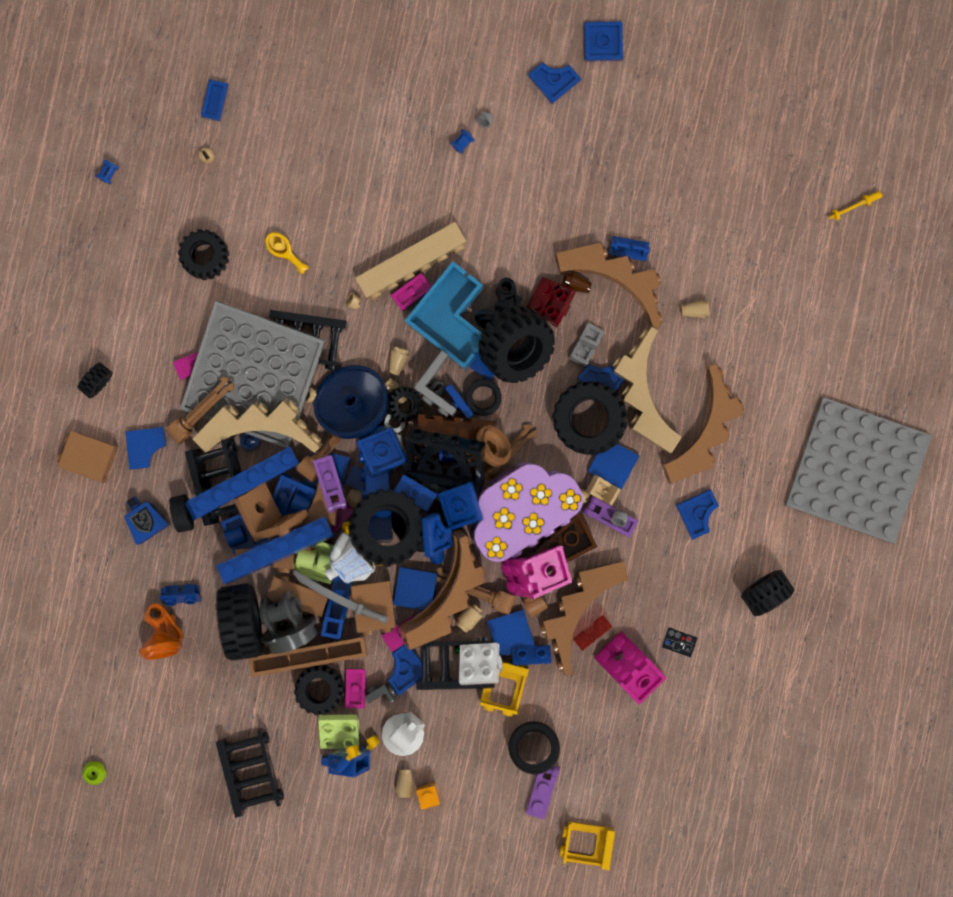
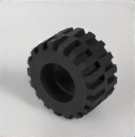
(196, 240)
(767, 593)
(303, 696)

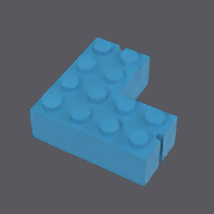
(440, 316)

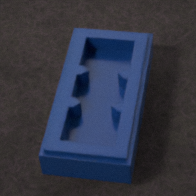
(214, 100)
(458, 402)
(422, 495)

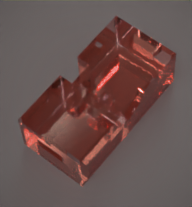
(586, 638)

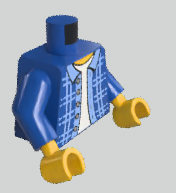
(350, 761)

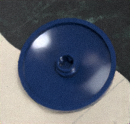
(351, 402)

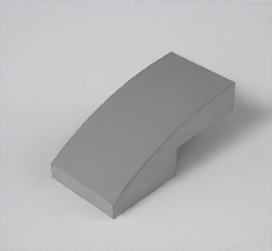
(586, 345)

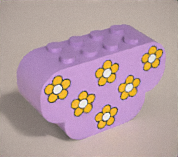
(522, 508)

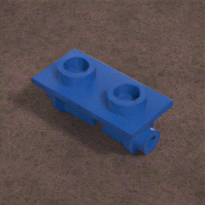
(627, 247)
(171, 596)
(531, 655)

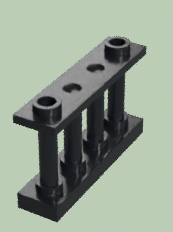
(317, 325)
(201, 477)
(445, 681)
(230, 767)

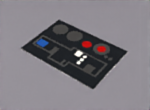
(679, 642)

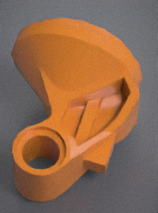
(166, 636)

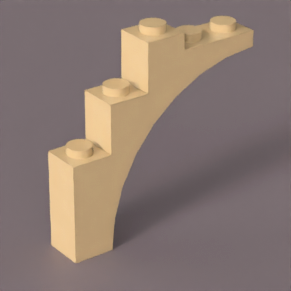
(633, 370)
(281, 420)

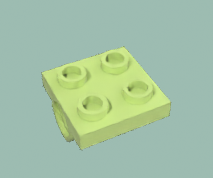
(315, 562)
(338, 731)

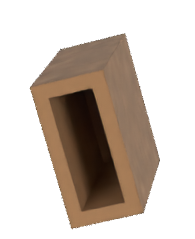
(87, 456)
(376, 597)

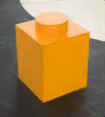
(428, 795)

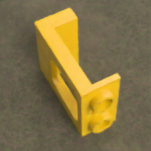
(512, 672)
(603, 845)

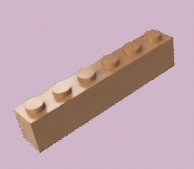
(309, 656)

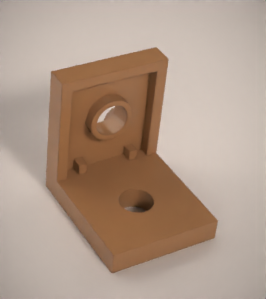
(269, 521)

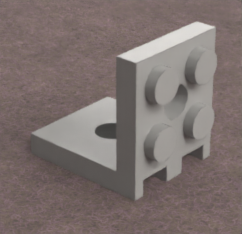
(430, 397)

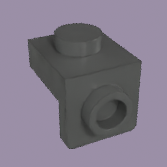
(375, 692)

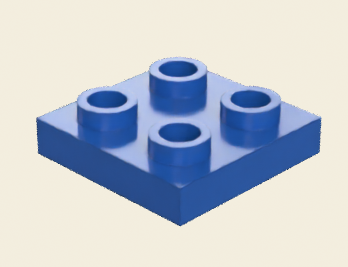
(293, 495)
(238, 535)

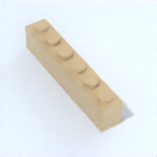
(410, 261)

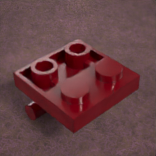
(551, 301)

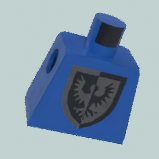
(144, 520)

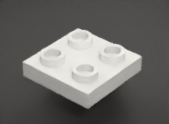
(479, 664)

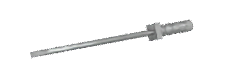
(358, 608)

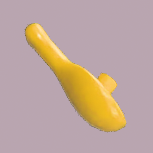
(280, 247)

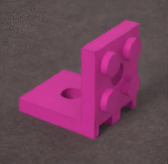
(528, 575)
(631, 669)

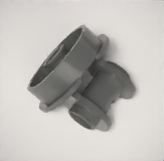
(286, 636)

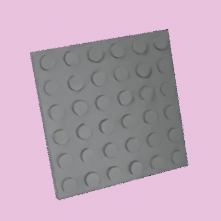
(262, 360)
(858, 470)

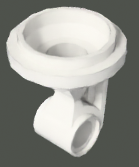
(403, 734)

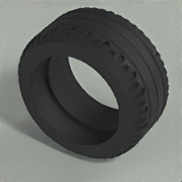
(524, 729)

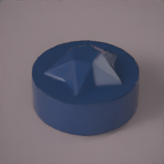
(249, 442)

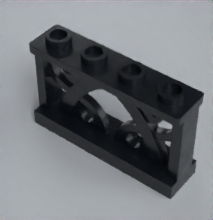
(456, 447)

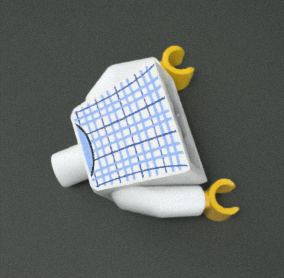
(346, 561)

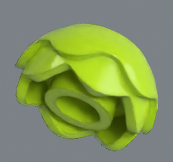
(98, 768)

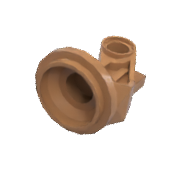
(497, 447)

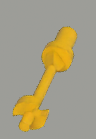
(867, 199)

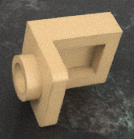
(603, 490)

